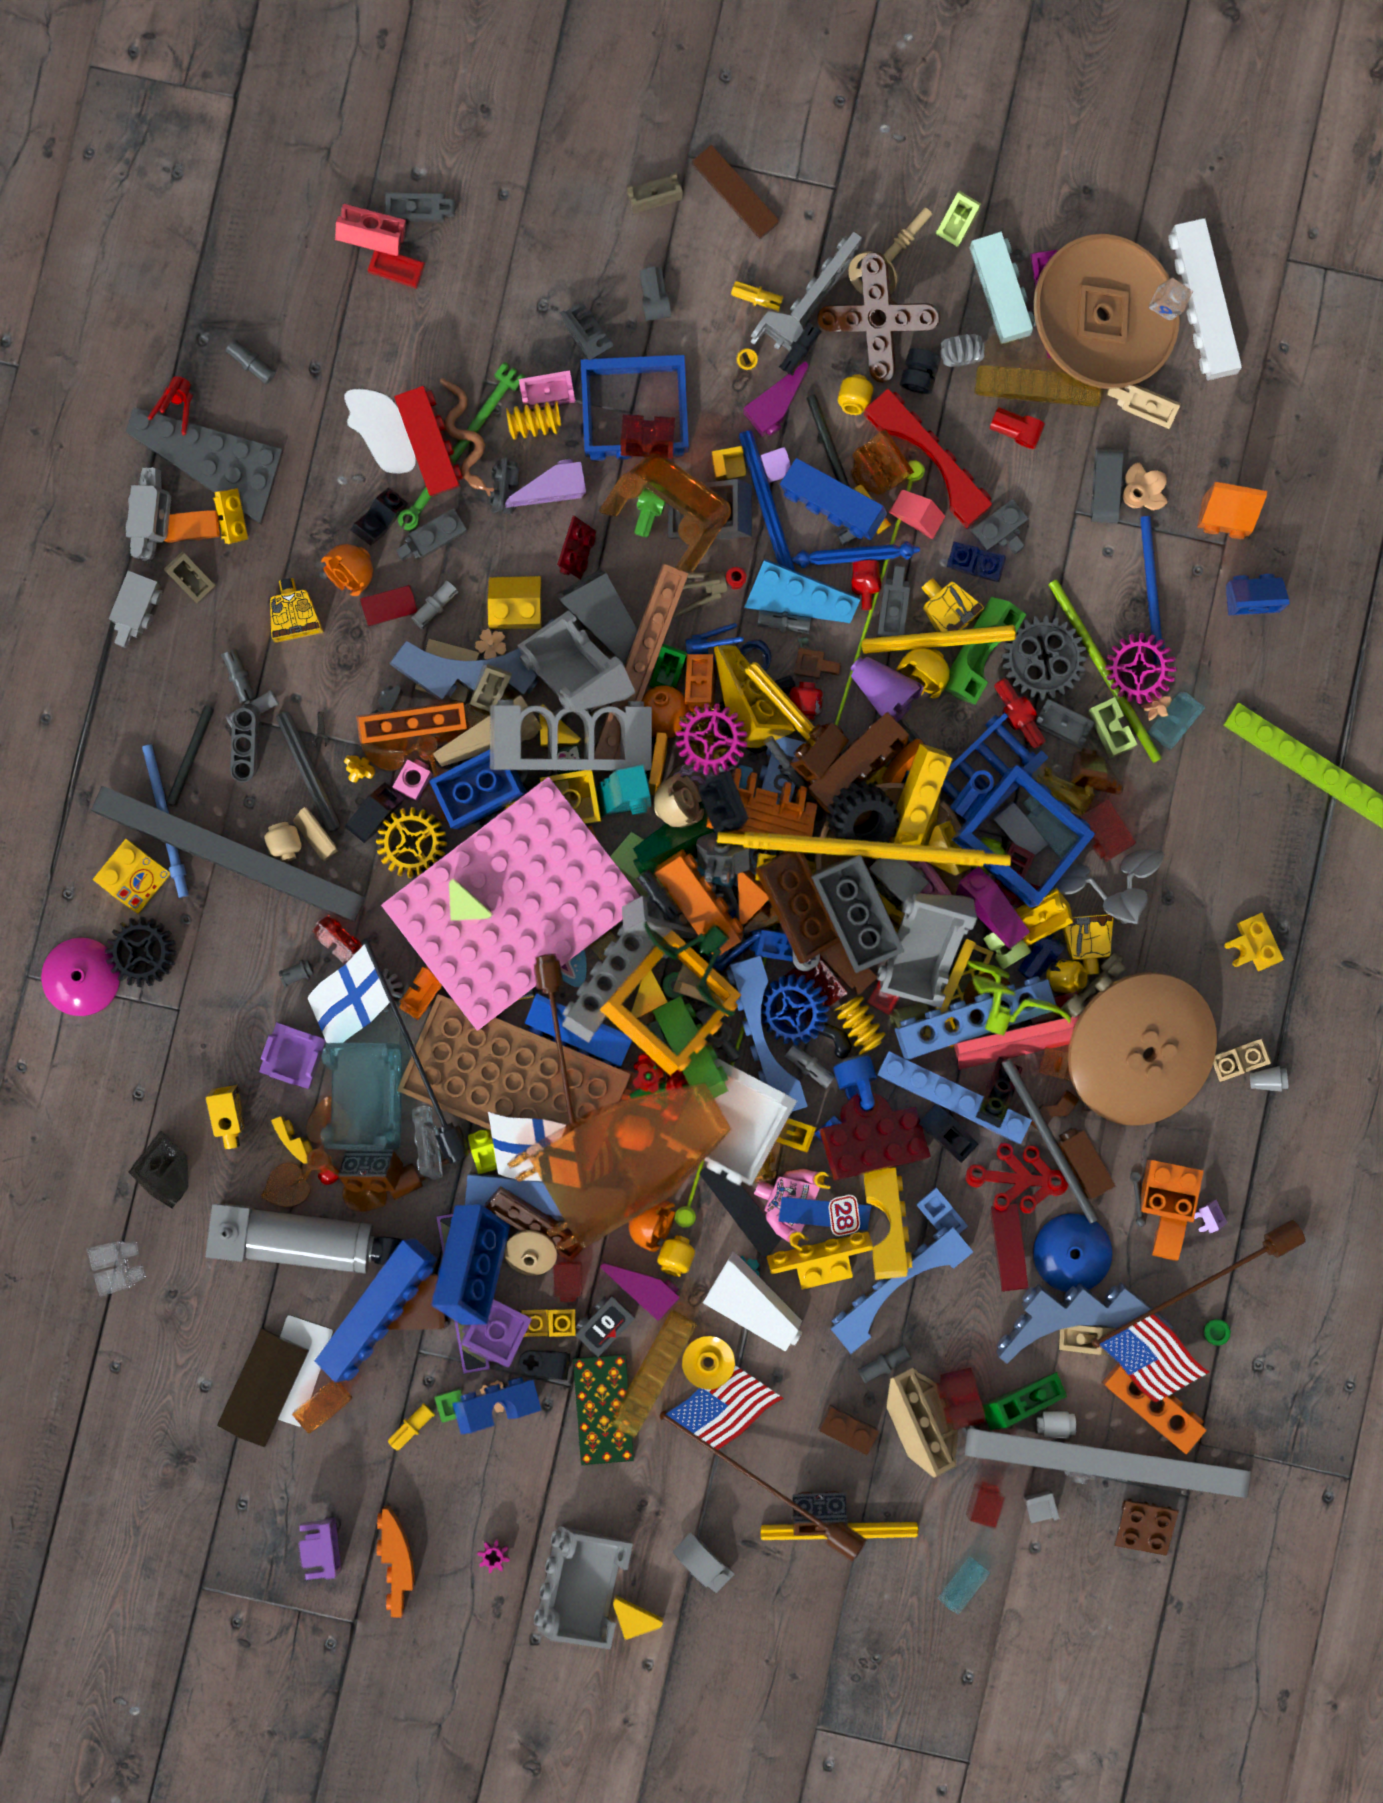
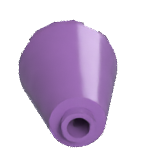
(885, 687)

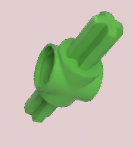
(650, 506)

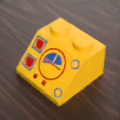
(132, 876)

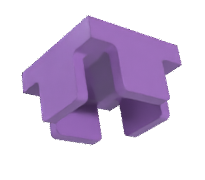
(292, 1055)
(500, 1337)
(321, 1549)

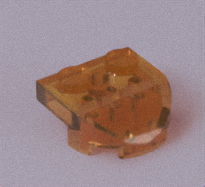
(880, 464)

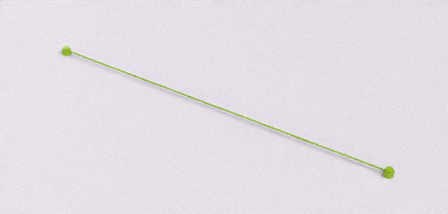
(685, 1215)

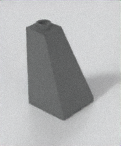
(602, 612)

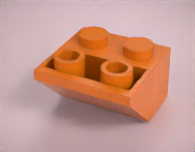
(1170, 1190)

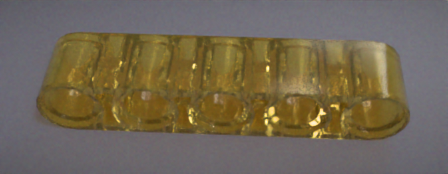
(1035, 386)
(653, 1373)

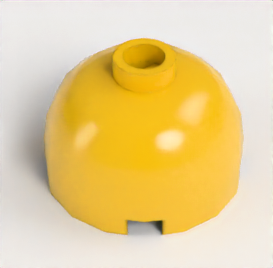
(927, 668)

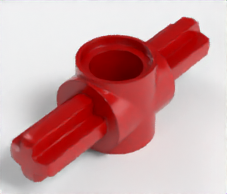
(1020, 713)

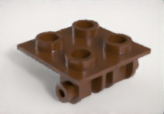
(1146, 1527)

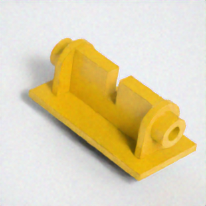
(233, 523)

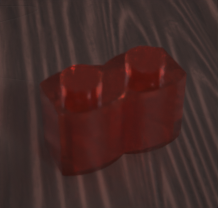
(962, 1399)

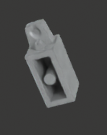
(134, 607)

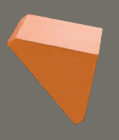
(751, 895)

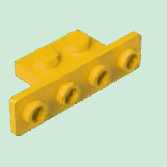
(822, 1261)

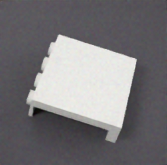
(756, 1119)

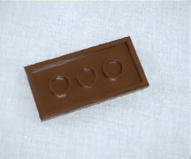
(798, 904)

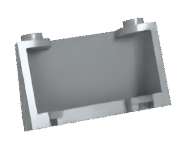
(575, 666)
(930, 939)

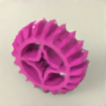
(1140, 681)
(709, 752)

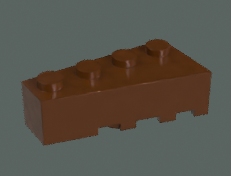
(861, 760)

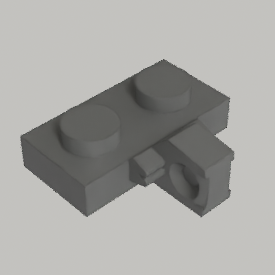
(1002, 528)

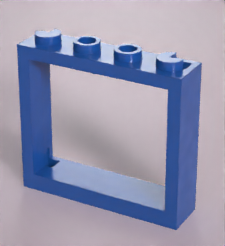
(631, 365)
(1005, 873)

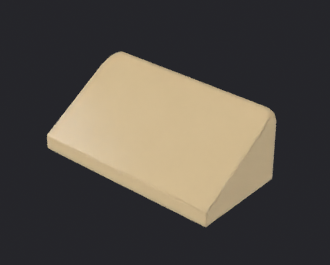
(315, 834)

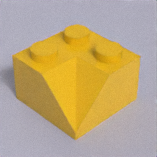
(580, 793)

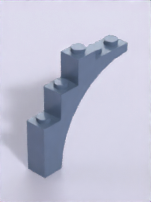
(439, 674)
(1080, 1307)

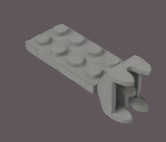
(788, 328)

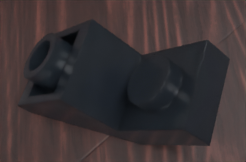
(379, 517)
(373, 812)

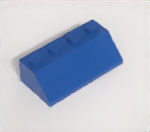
(606, 1043)

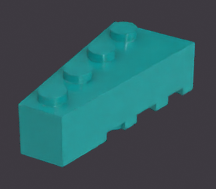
(624, 792)

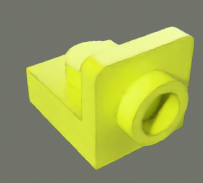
(483, 1150)

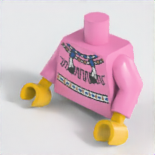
(793, 1184)

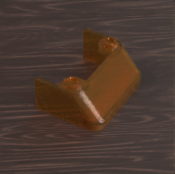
(702, 507)

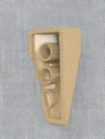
(477, 739)

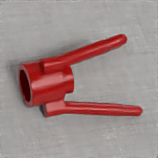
(176, 393)

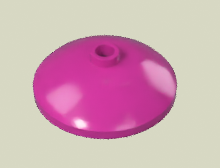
(94, 989)

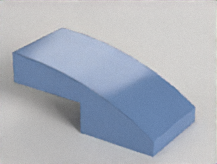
(940, 1212)

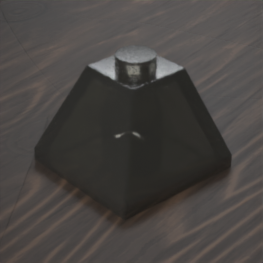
(162, 1170)

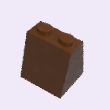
(419, 1312)

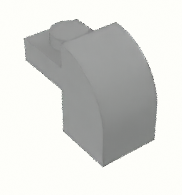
(703, 1563)

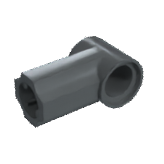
(655, 299)

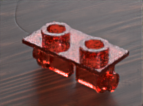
(331, 931)

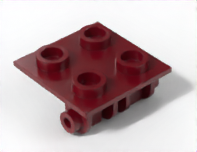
(576, 548)

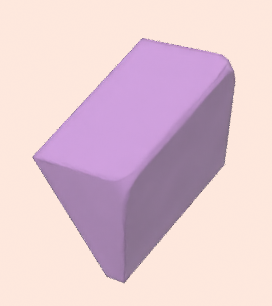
(775, 464)

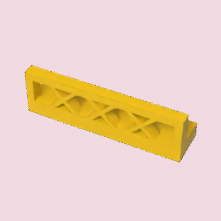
(955, 976)

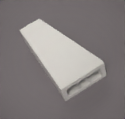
(753, 1304)

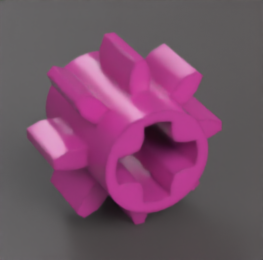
(487, 1559)

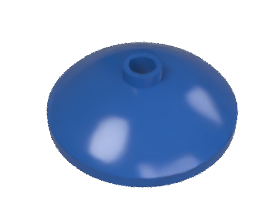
(1056, 1242)

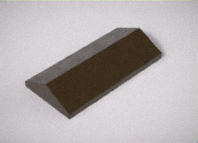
(263, 1388)

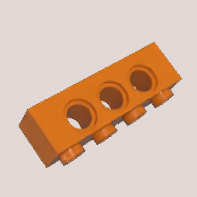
(1182, 1437)

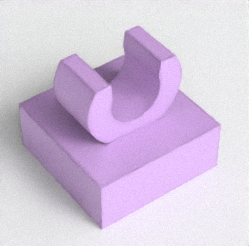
(1212, 1216)

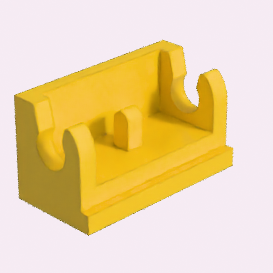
(1047, 917)

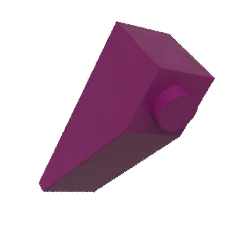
(771, 407)
(993, 907)
(647, 1290)

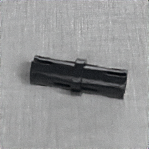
(800, 349)
(658, 894)

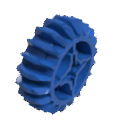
(796, 1018)

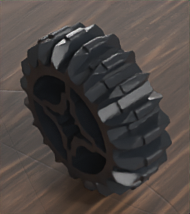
(133, 960)

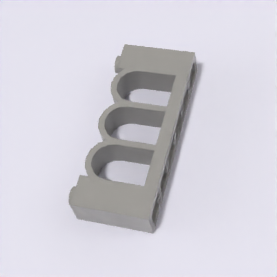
(506, 738)

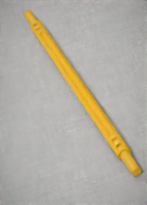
(863, 848)

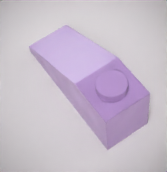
(556, 484)

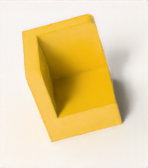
(728, 463)

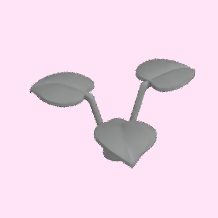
(1124, 905)

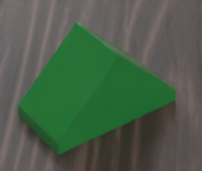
(668, 667)

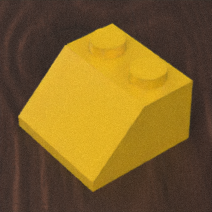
(514, 603)

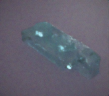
(1055, 832)

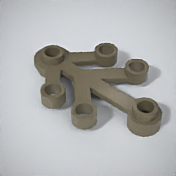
(1112, 966)

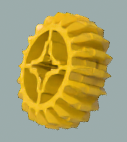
(421, 835)

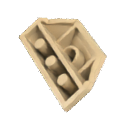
(921, 1422)

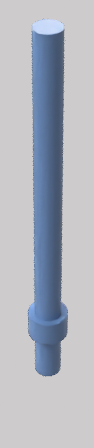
(177, 869)

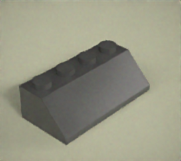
(857, 912)

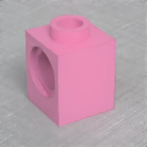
(413, 791)

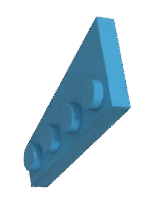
(789, 591)

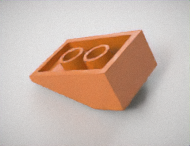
(1231, 509)

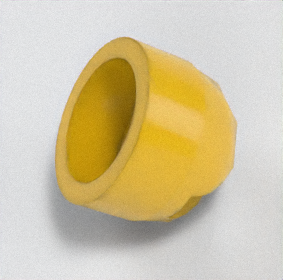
(752, 356)

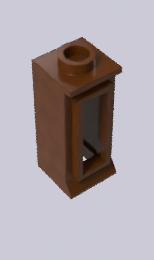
(840, 963)

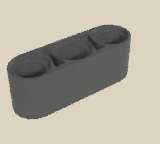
(1106, 485)
(238, 753)

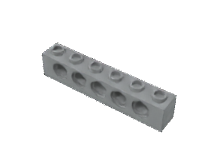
(586, 1022)

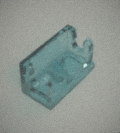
(1181, 715)

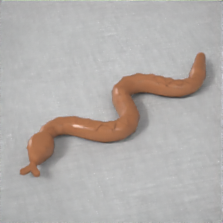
(473, 480)

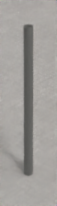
(1050, 1140)

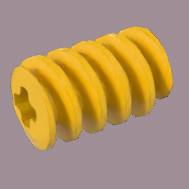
(534, 420)
(860, 1024)

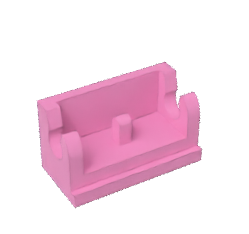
(547, 389)

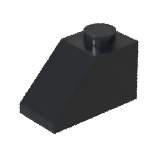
(948, 1133)

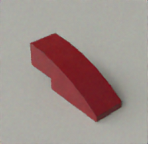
(1009, 1248)

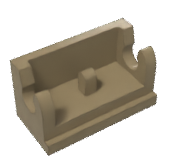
(654, 193)

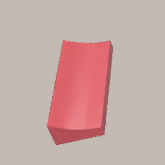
(1014, 1043)

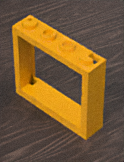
(641, 1035)

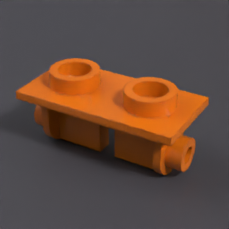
(417, 1001)

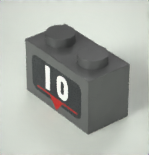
(604, 1325)

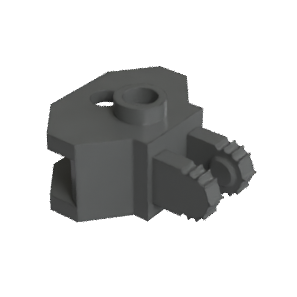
(721, 859)

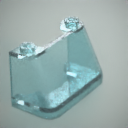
(364, 1096)

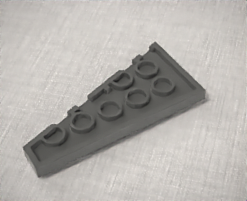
(212, 458)

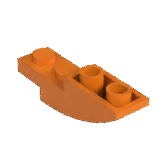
(396, 1550)

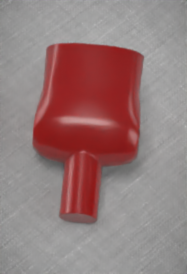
(866, 581)

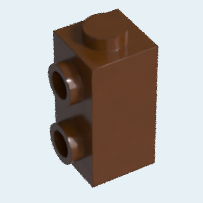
(819, 751)

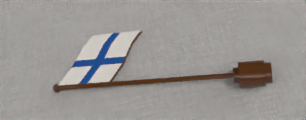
(516, 1134)

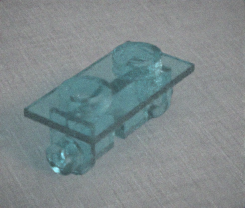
(963, 1585)

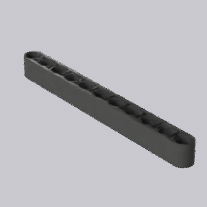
(227, 854)

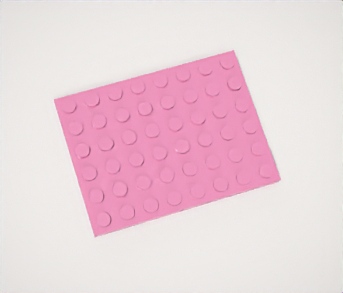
(542, 882)

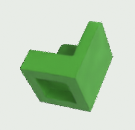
(444, 1403)

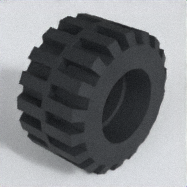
(855, 801)

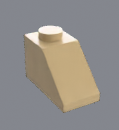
(1080, 1338)

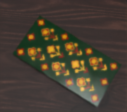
(599, 1391)

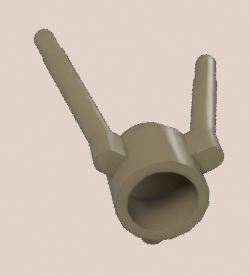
(713, 583)

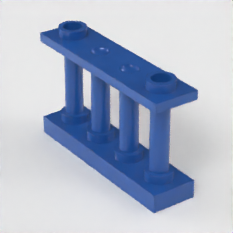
(1030, 761)

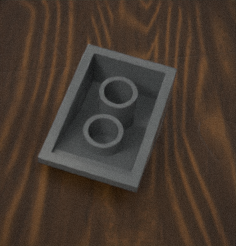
(738, 496)

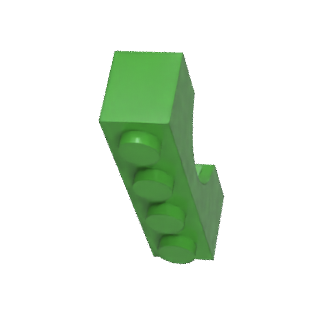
(967, 672)

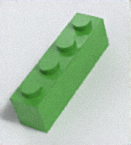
(679, 1028)

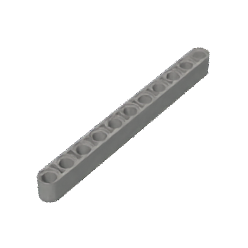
(1107, 1463)

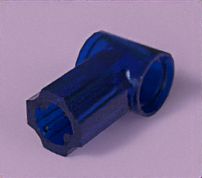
(1043, 953)

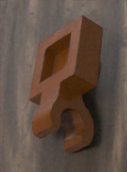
(812, 663)

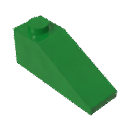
(1023, 1402)

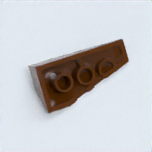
(1093, 771)

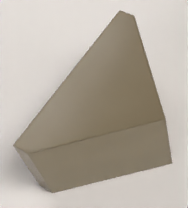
(189, 577)
(489, 687)

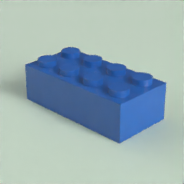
(471, 1265)

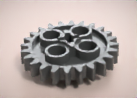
(1067, 653)

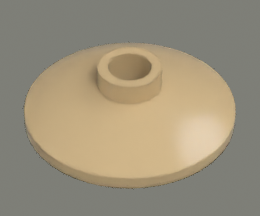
(534, 1245)

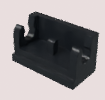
(723, 803)

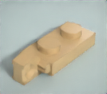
(1146, 404)

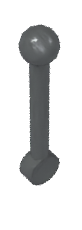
(1135, 1177)

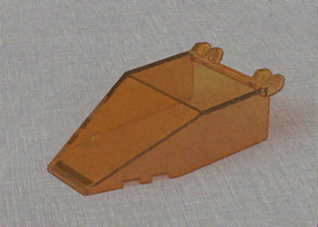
(624, 1159)

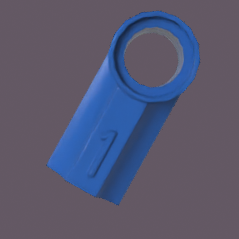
(970, 796)

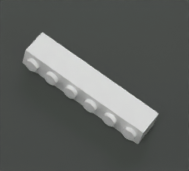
(1207, 303)

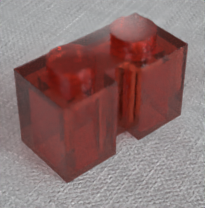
(647, 437)
(1110, 831)
(568, 1281)
(985, 1504)

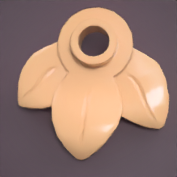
(1147, 485)

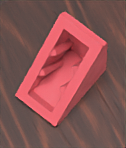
(918, 512)

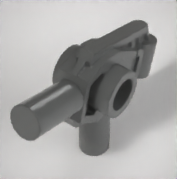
(722, 1036)

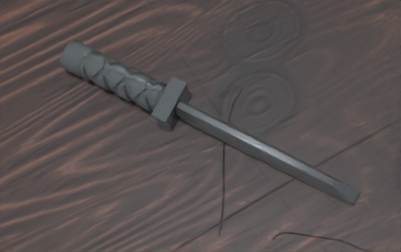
(788, 770)

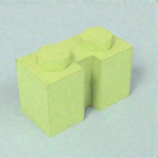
(1112, 735)

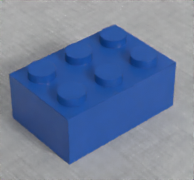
(475, 790)

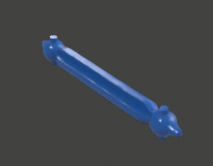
(855, 554)

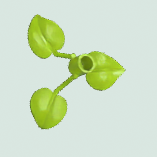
(999, 1014)

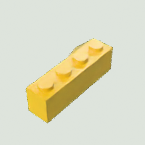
(921, 797)

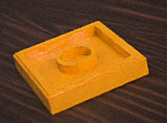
(658, 762)

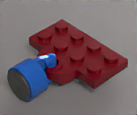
(870, 1131)

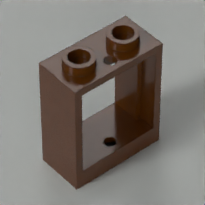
(1085, 1162)

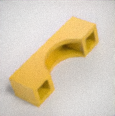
(889, 1256)

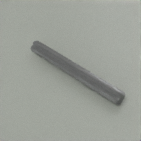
(308, 771)

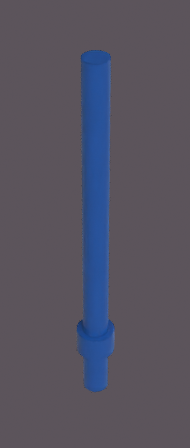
(1151, 583)

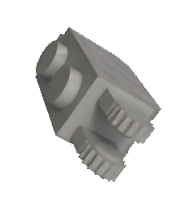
(147, 514)

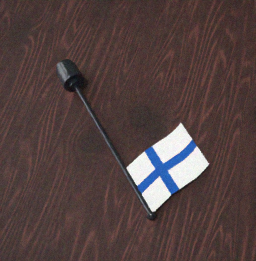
(350, 1002)

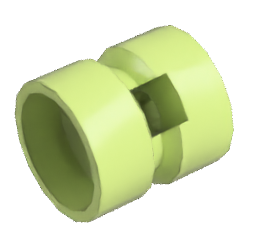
(1003, 955)

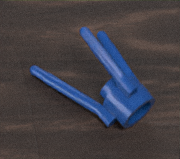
(699, 645)
(727, 957)

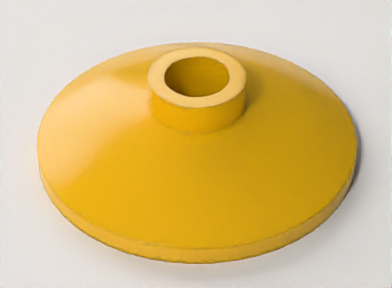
(712, 1376)

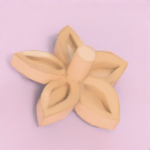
(1158, 707)

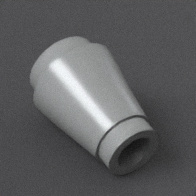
(1270, 1079)

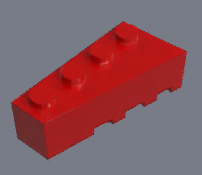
(428, 440)

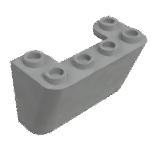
(580, 1587)

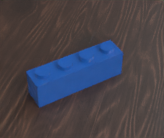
(833, 499)

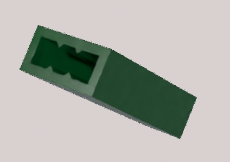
(669, 841)

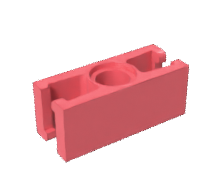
(370, 229)

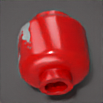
(807, 699)

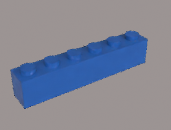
(376, 1310)

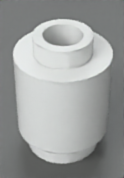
(1056, 1424)

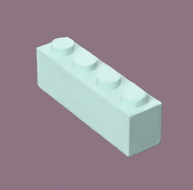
(1001, 287)

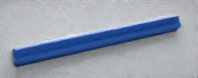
(765, 499)

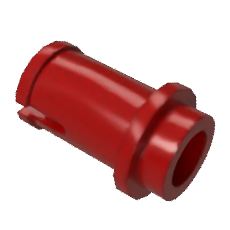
(739, 572)

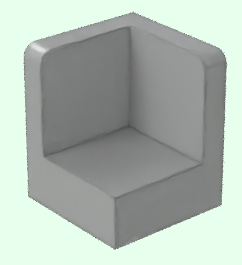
(1041, 1506)

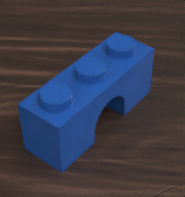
(475, 1411)

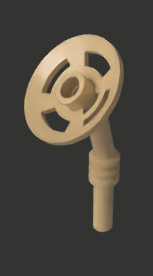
(899, 244)

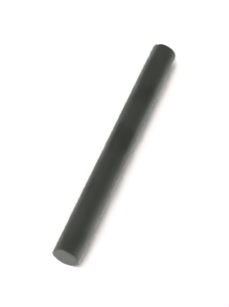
(827, 439)
(190, 755)

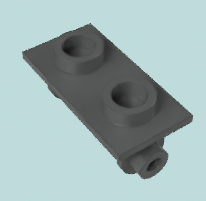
(504, 474)

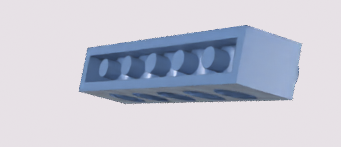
(909, 1031)

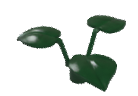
(709, 943)

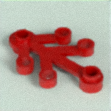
(1021, 1178)

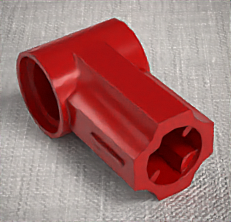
(1024, 430)

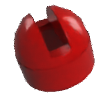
(328, 1177)

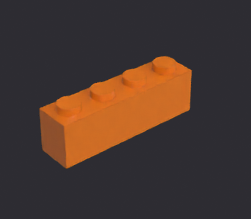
(411, 722)
(697, 898)

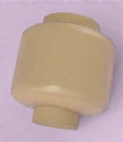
(283, 841)

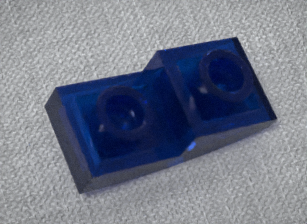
(976, 562)

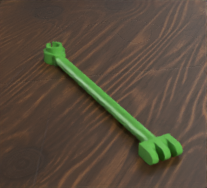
(506, 382)

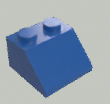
(1256, 595)

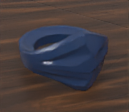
(761, 645)

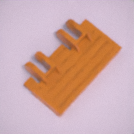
(774, 818)

